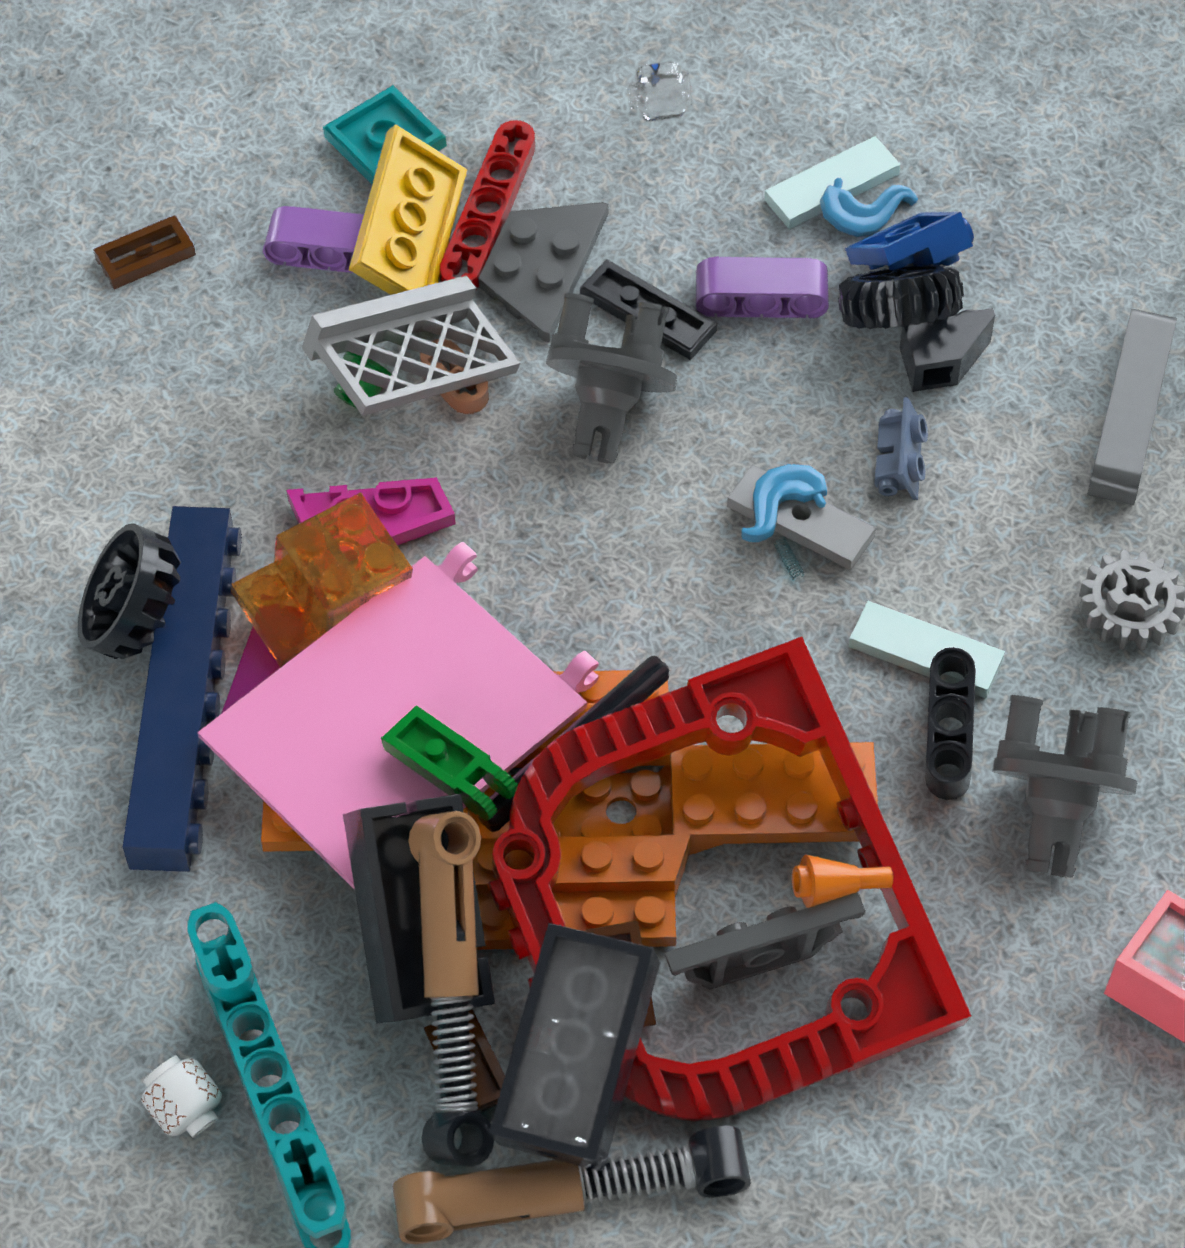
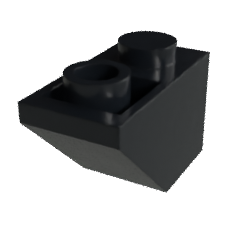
(946, 349)

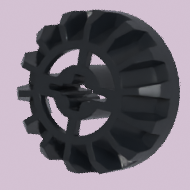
(128, 592)

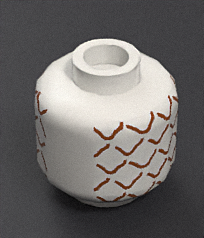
(181, 1097)

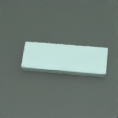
(858, 167)
(915, 643)

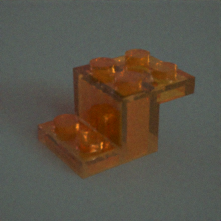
(320, 576)

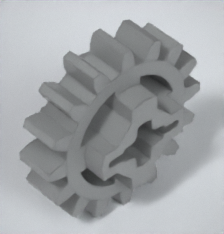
(1132, 600)

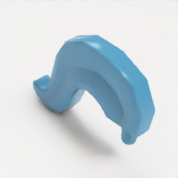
(859, 219)
(779, 485)

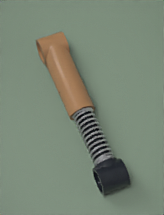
(451, 982)
(436, 1205)

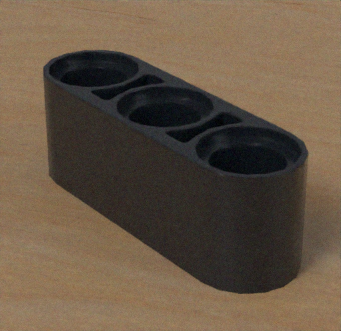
(951, 701)

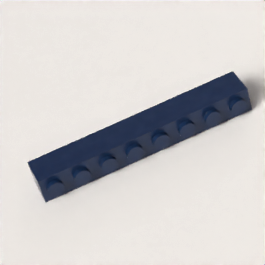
(181, 695)

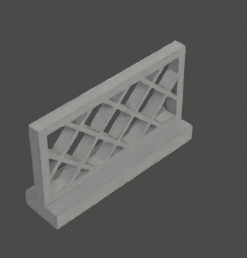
(394, 320)

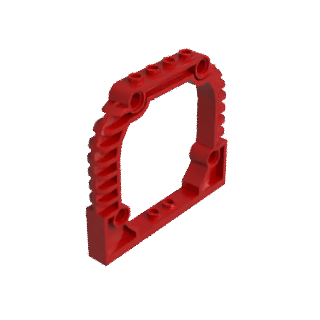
(786, 706)

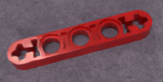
(489, 190)

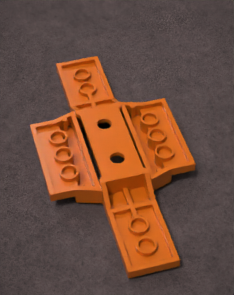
(689, 806)

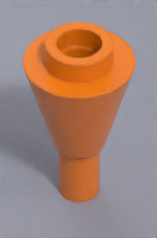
(825, 880)

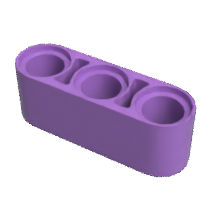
(312, 238)
(762, 287)

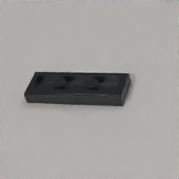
(621, 292)

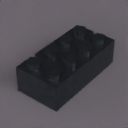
(390, 907)

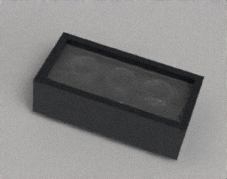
(575, 1047)

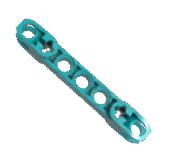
(241, 1007)

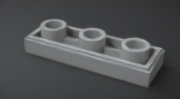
(822, 530)

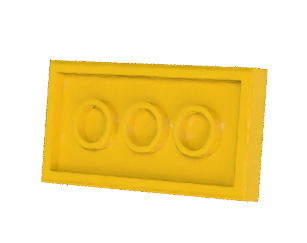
(407, 215)

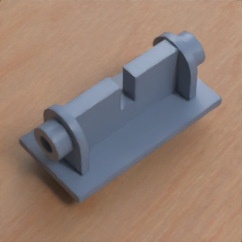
(903, 435)

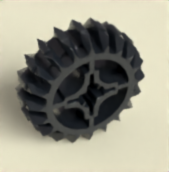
(901, 296)

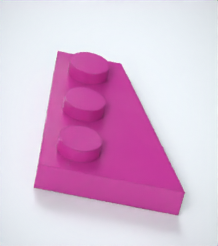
(403, 506)

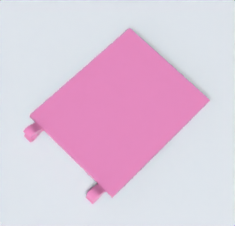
(317, 723)

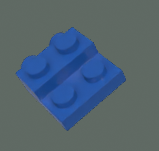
(917, 241)

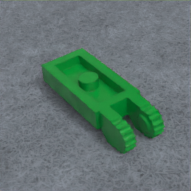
(447, 760)

